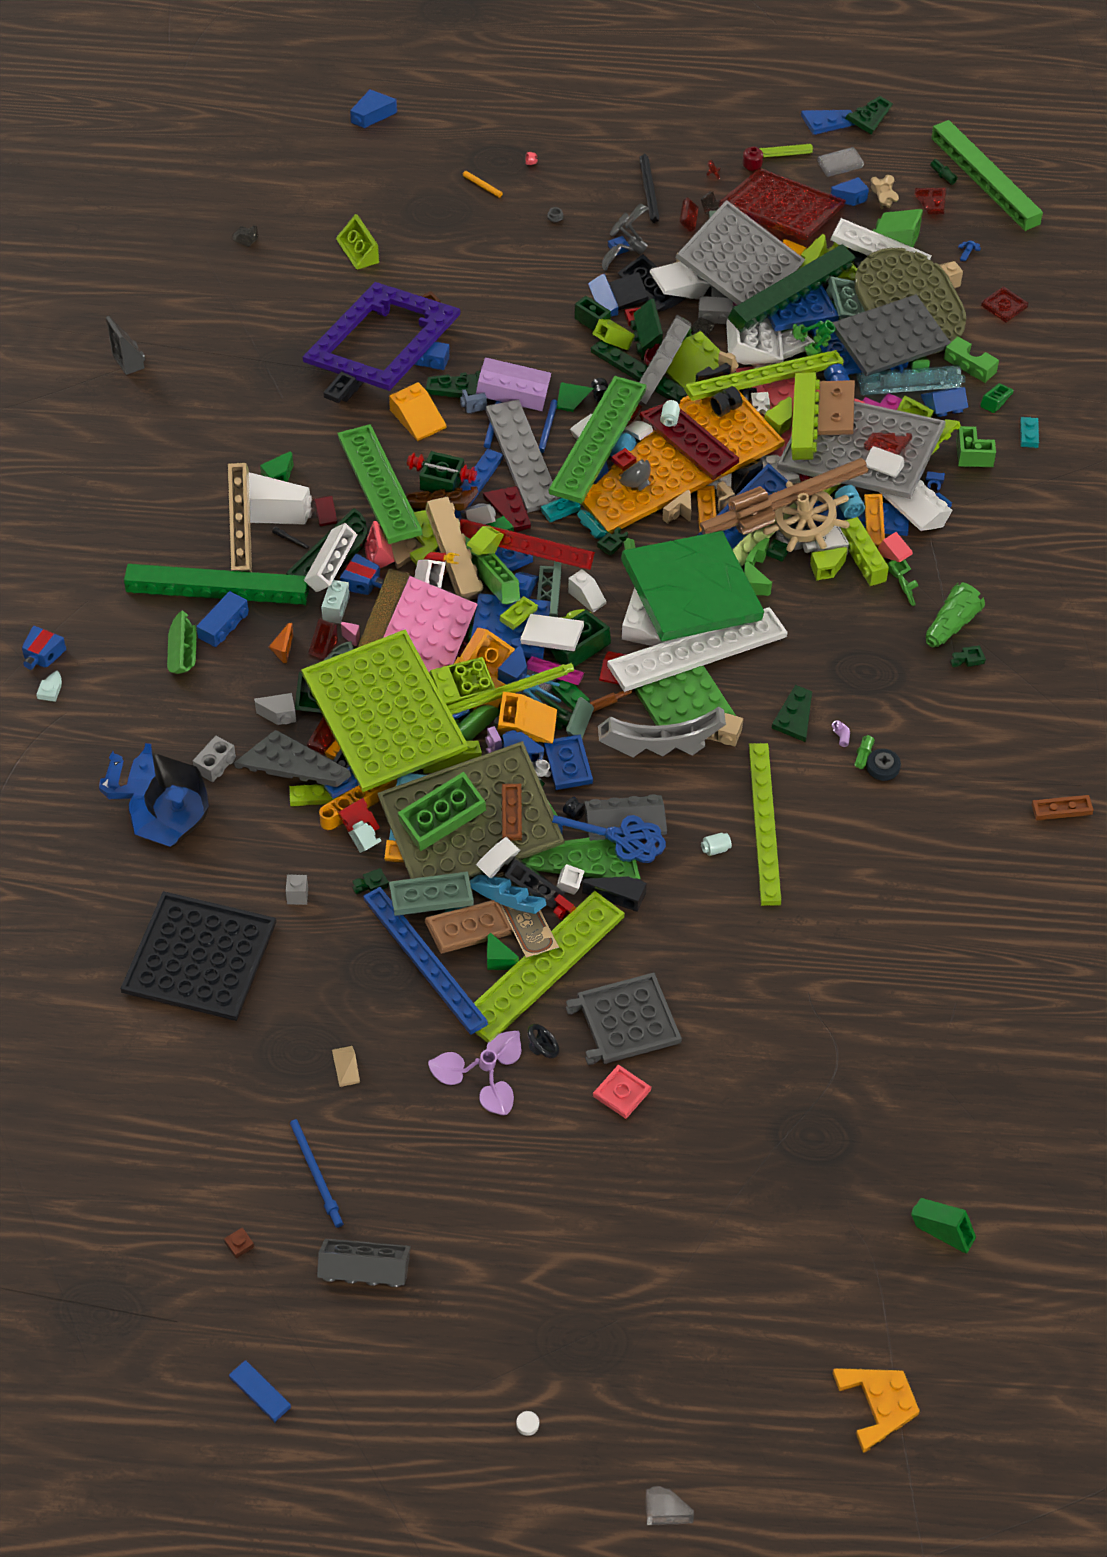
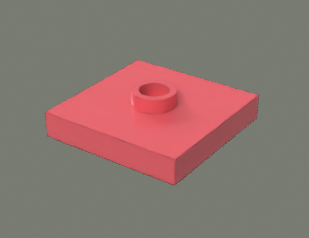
(622, 1091)

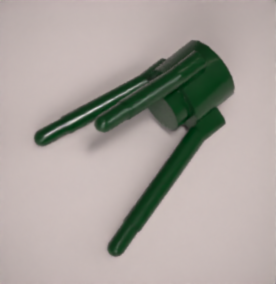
(562, 717)

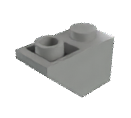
(479, 513)

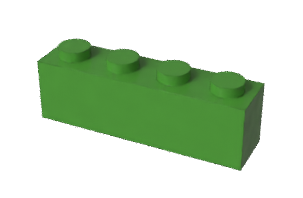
(498, 578)

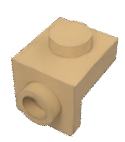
(724, 493)

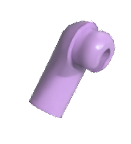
(842, 731)

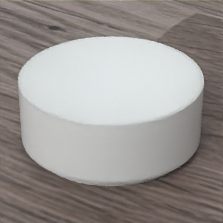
(527, 1423)

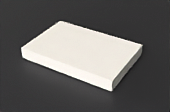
(552, 632)

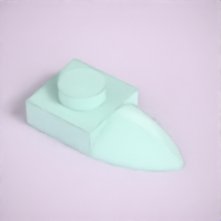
(50, 687)

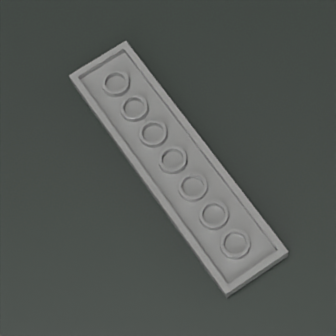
(521, 454)

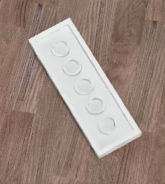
(865, 240)

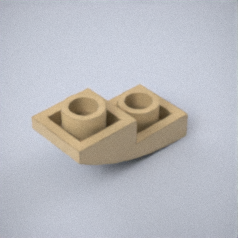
(730, 359)

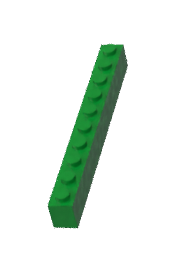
(215, 583)

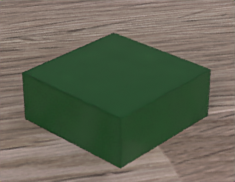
(777, 550)

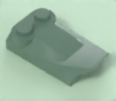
(844, 297)

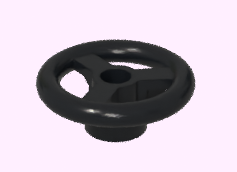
(540, 1044)

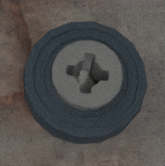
(876, 764)

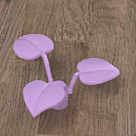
(494, 1098)

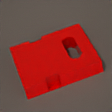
(357, 812)

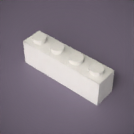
(330, 557)

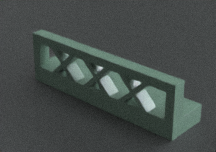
(554, 582)

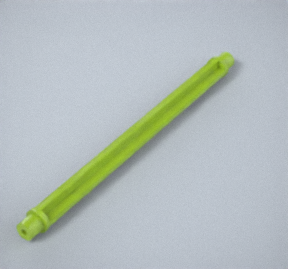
(512, 688)

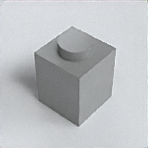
(297, 889)

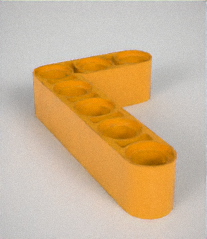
(330, 809)

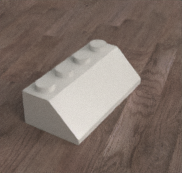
(923, 508)

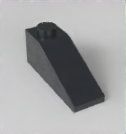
(536, 883)
(618, 890)

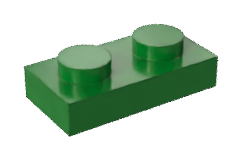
(568, 693)

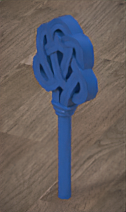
(648, 831)

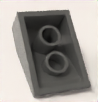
(124, 349)

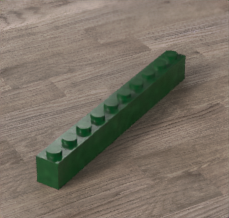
(791, 288)

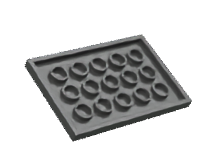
(890, 335)

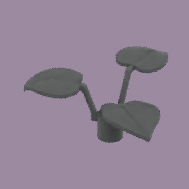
(635, 243)

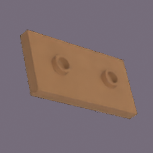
(836, 407)
(468, 926)

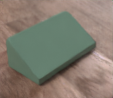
(580, 718)

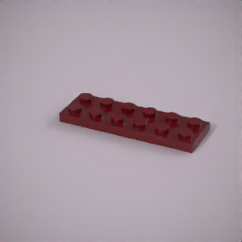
(694, 443)

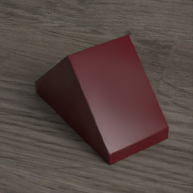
(325, 510)

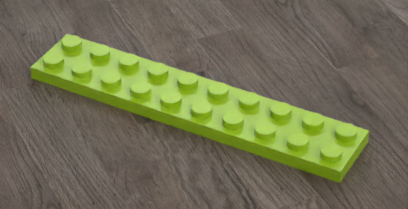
(537, 973)

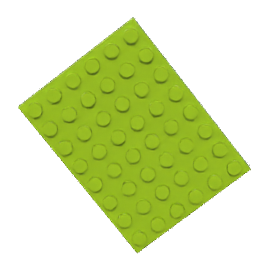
(384, 710)

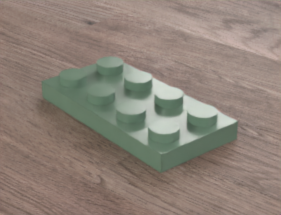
(431, 893)

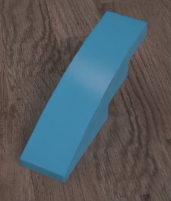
(502, 892)

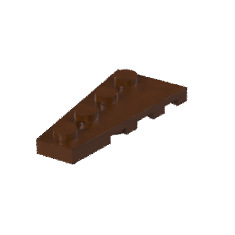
(459, 498)

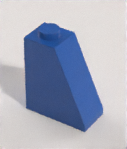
(372, 109)

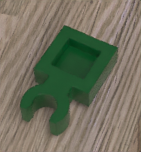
(611, 543)

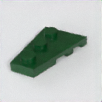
(453, 386)

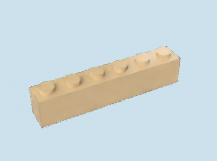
(239, 517)
(449, 539)

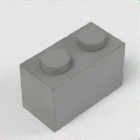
(715, 309)

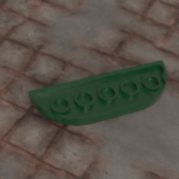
(356, 522)

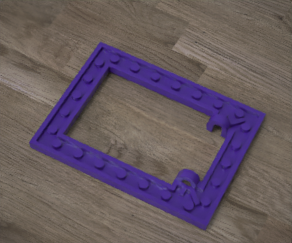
(378, 298)

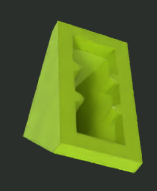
(914, 407)

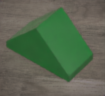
(499, 955)

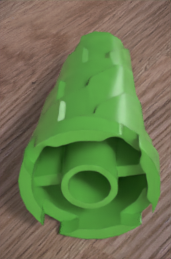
(956, 612)

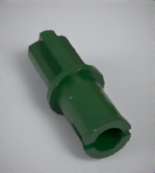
(944, 171)

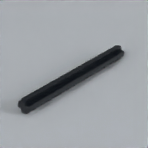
(649, 188)

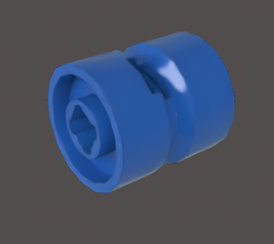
(836, 373)

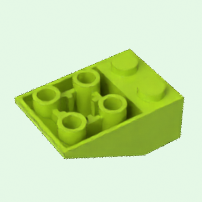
(462, 680)

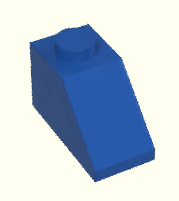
(852, 191)
(526, 583)
(513, 668)

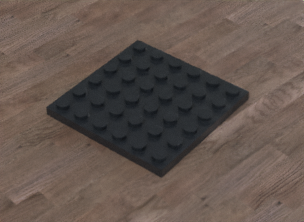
(199, 955)

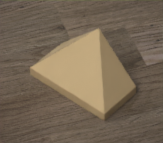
(346, 1066)

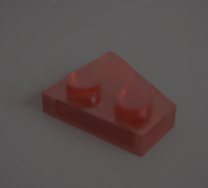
(932, 199)
(888, 442)

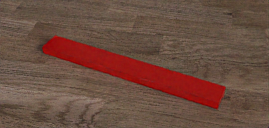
(535, 546)

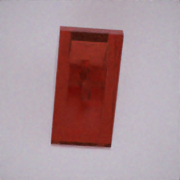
(324, 639)

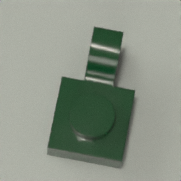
(969, 655)
(370, 881)

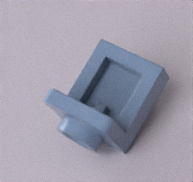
(473, 402)

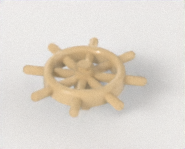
(805, 516)

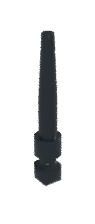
(283, 534)

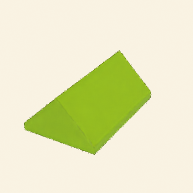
(358, 244)

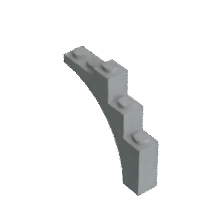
(664, 355)
(661, 739)

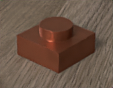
(239, 1242)

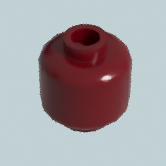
(752, 158)

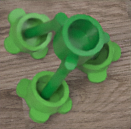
(822, 335)

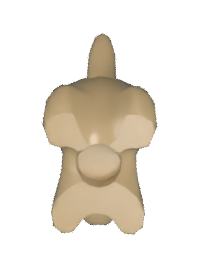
(884, 190)

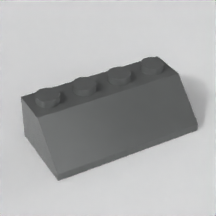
(613, 811)
(363, 1262)

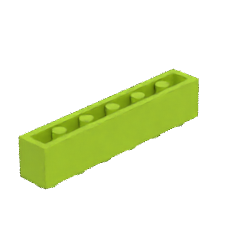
(804, 416)

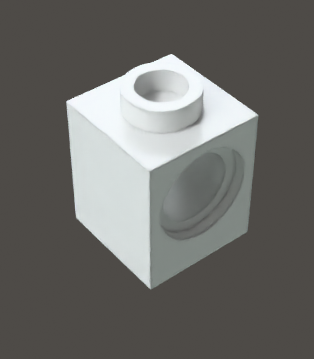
(570, 879)

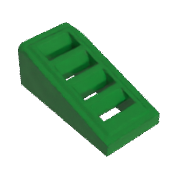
(995, 398)

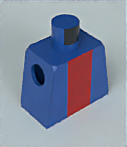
(362, 575)
(42, 648)

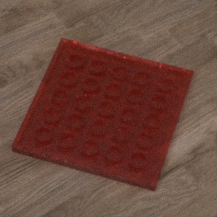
(784, 203)

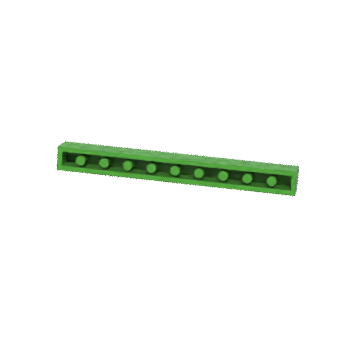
(987, 175)

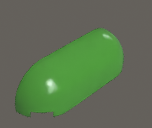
(181, 644)
(477, 720)

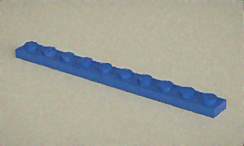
(426, 961)

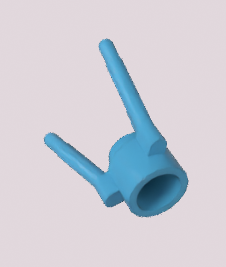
(532, 689)

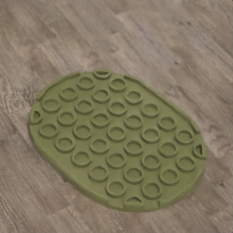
(898, 274)

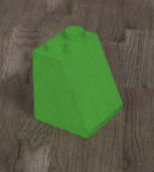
(900, 226)

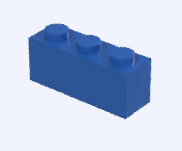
(222, 619)

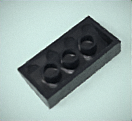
(643, 266)

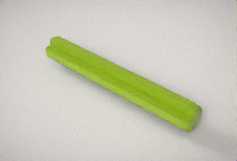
(787, 150)

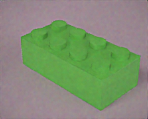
(442, 811)

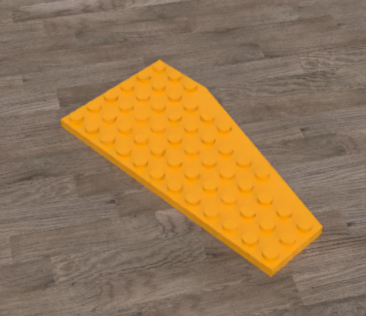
(671, 472)

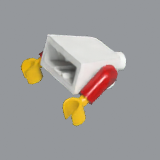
(432, 567)

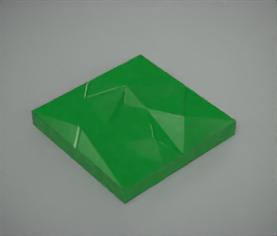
(692, 585)

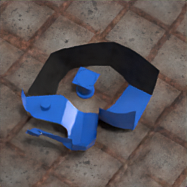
(164, 795)

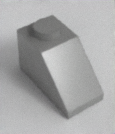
(277, 708)

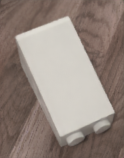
(278, 501)

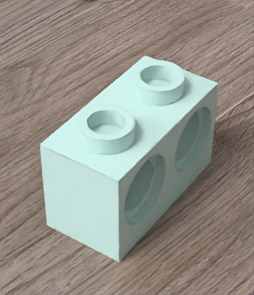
(335, 601)

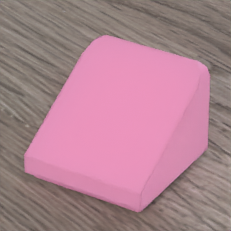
(351, 632)

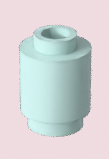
(670, 413)
(716, 844)

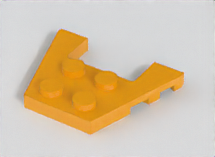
(887, 1397)

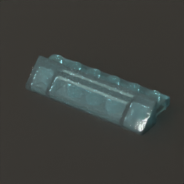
(911, 380)

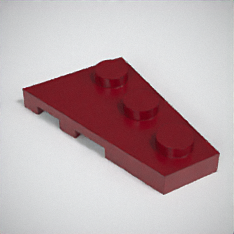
(510, 505)

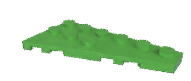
(594, 857)

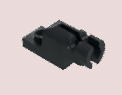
(342, 388)

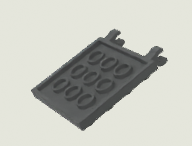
(626, 1018)

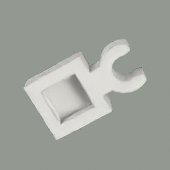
(760, 401)

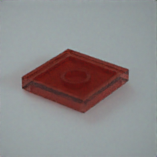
(1004, 304)

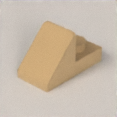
(677, 507)

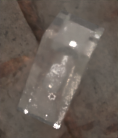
(666, 1508)

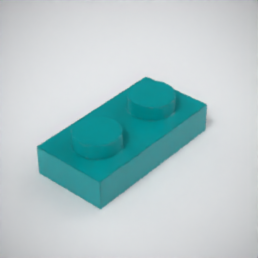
(1029, 432)
(559, 509)
(590, 522)

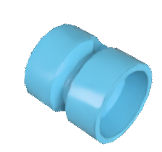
(854, 506)

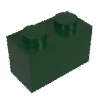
(589, 312)

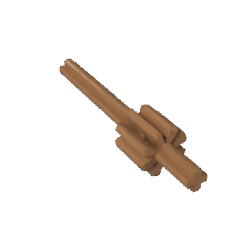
(756, 508)

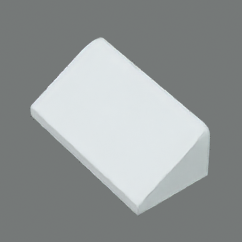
(884, 462)

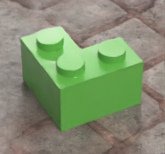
(974, 451)

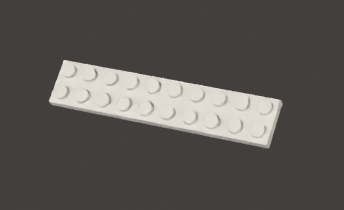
(693, 651)

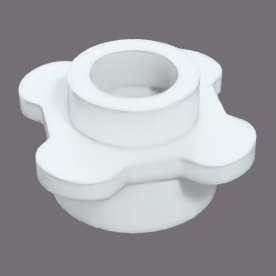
(542, 768)

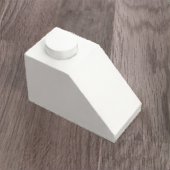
(586, 591)

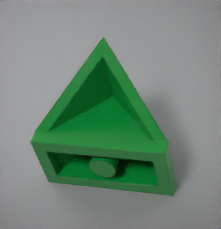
(571, 395)

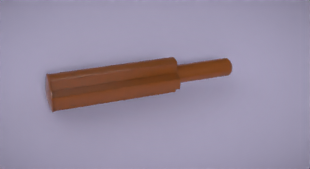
(608, 700)

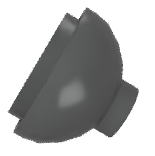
(637, 475)

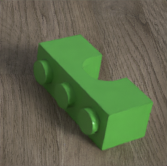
(980, 367)

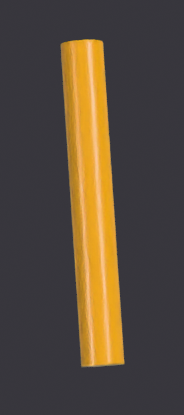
(481, 183)

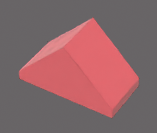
(894, 548)

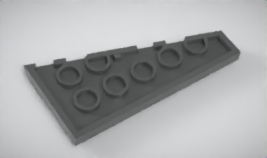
(288, 758)

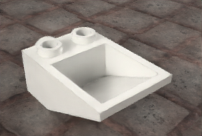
(679, 281)

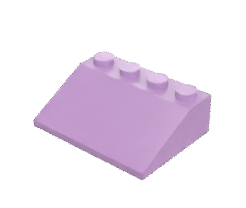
(512, 382)

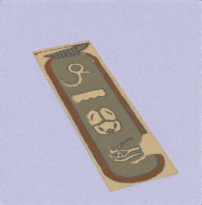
(529, 928)

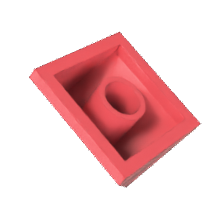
(377, 548)

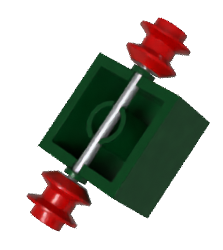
(441, 471)

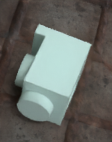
(363, 836)

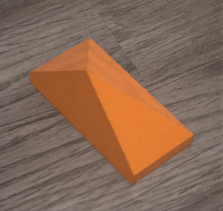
(282, 643)

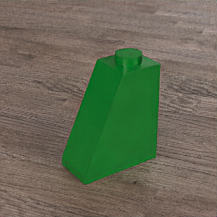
(944, 1223)

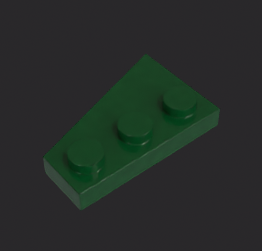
(870, 115)
(794, 714)

